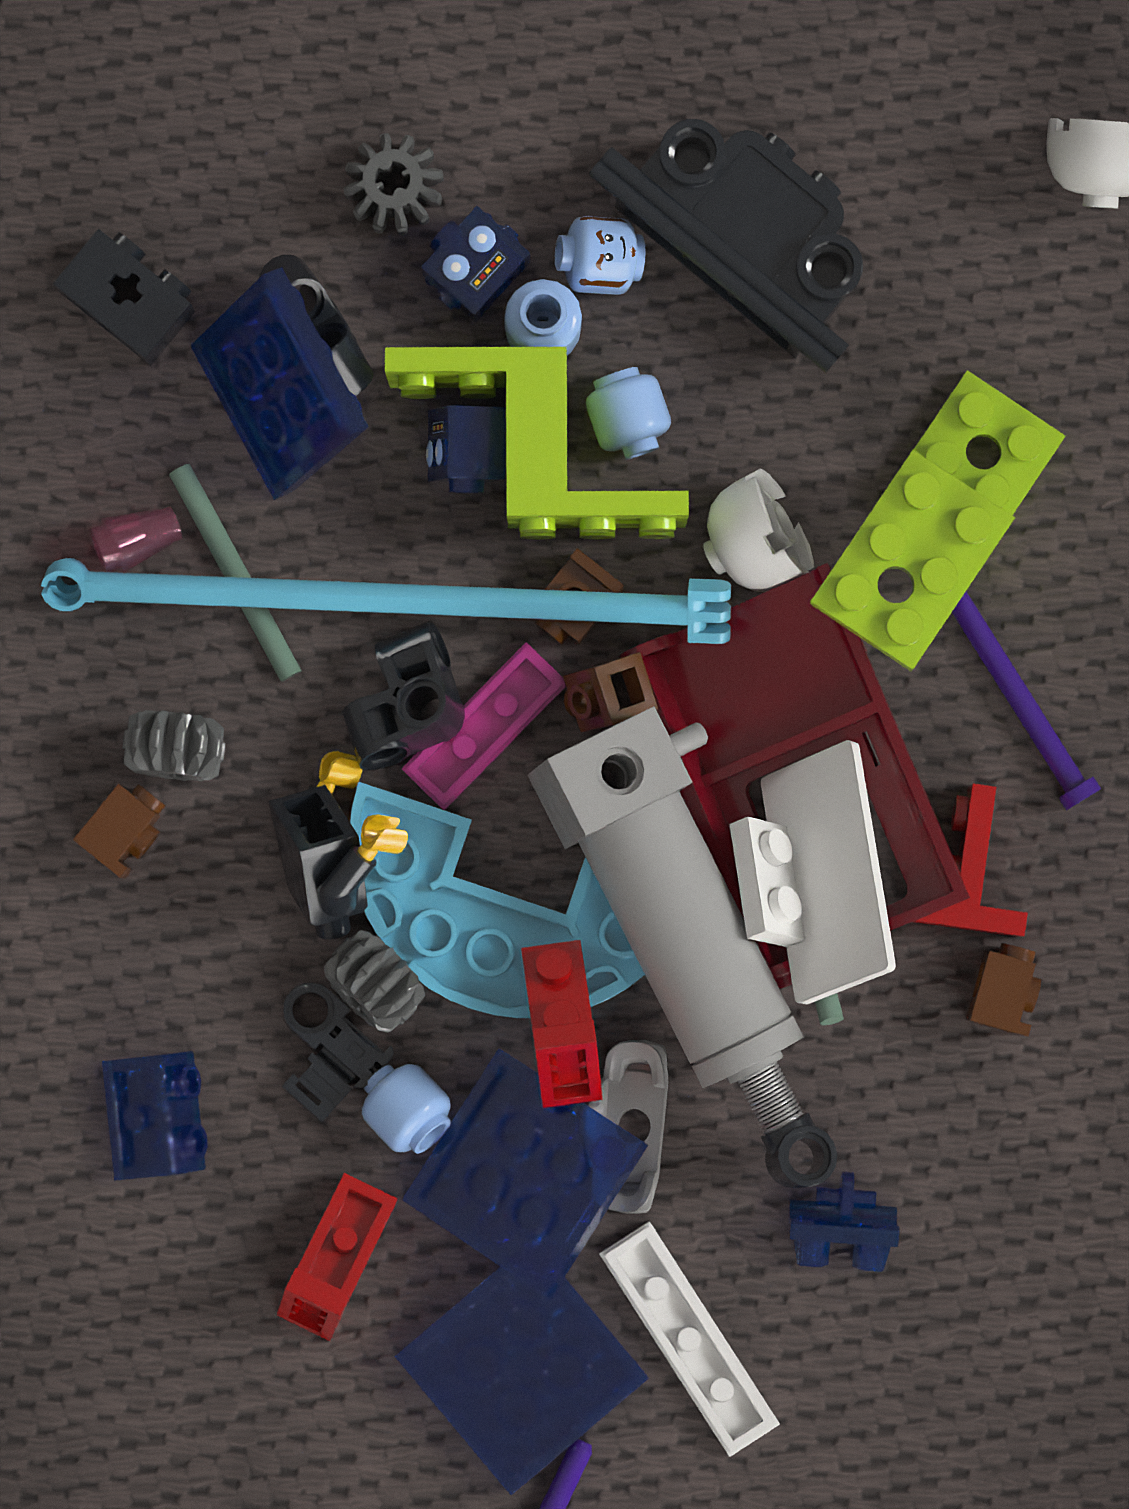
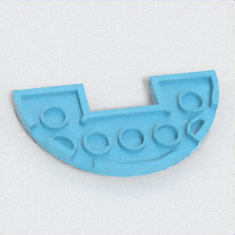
(470, 937)

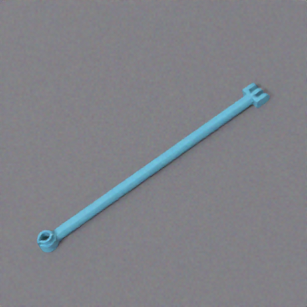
(701, 610)

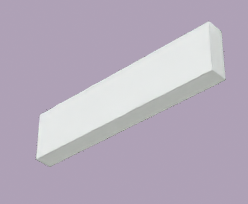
(689, 1338)

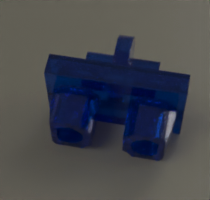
(843, 1217)

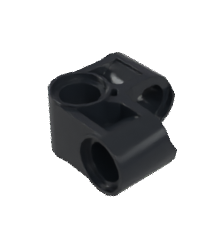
(327, 322)
(389, 723)

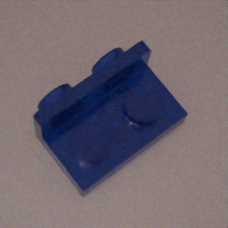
(154, 1115)

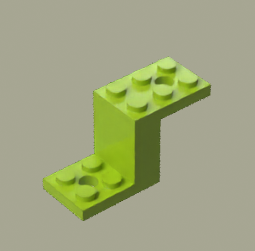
(535, 439)
(938, 521)

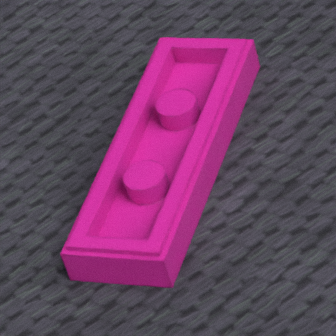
(490, 725)

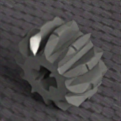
(403, 200)
(173, 745)
(374, 981)

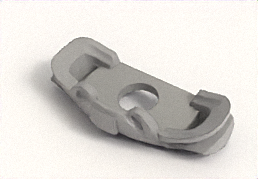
(638, 1080)

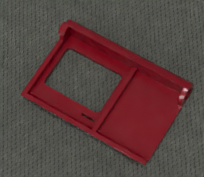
(776, 696)

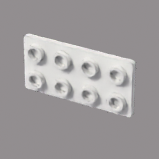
(815, 874)

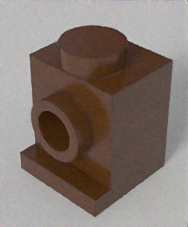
(582, 575)
(592, 696)
(122, 828)
(1005, 989)

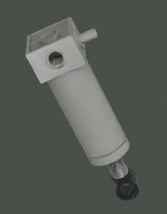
(683, 920)

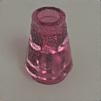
(134, 537)

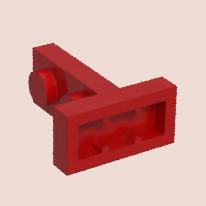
(973, 818)
(562, 1023)
(336, 1257)

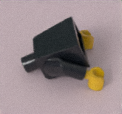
(323, 851)

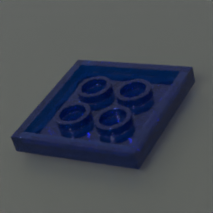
(279, 384)
(523, 1176)
(521, 1372)

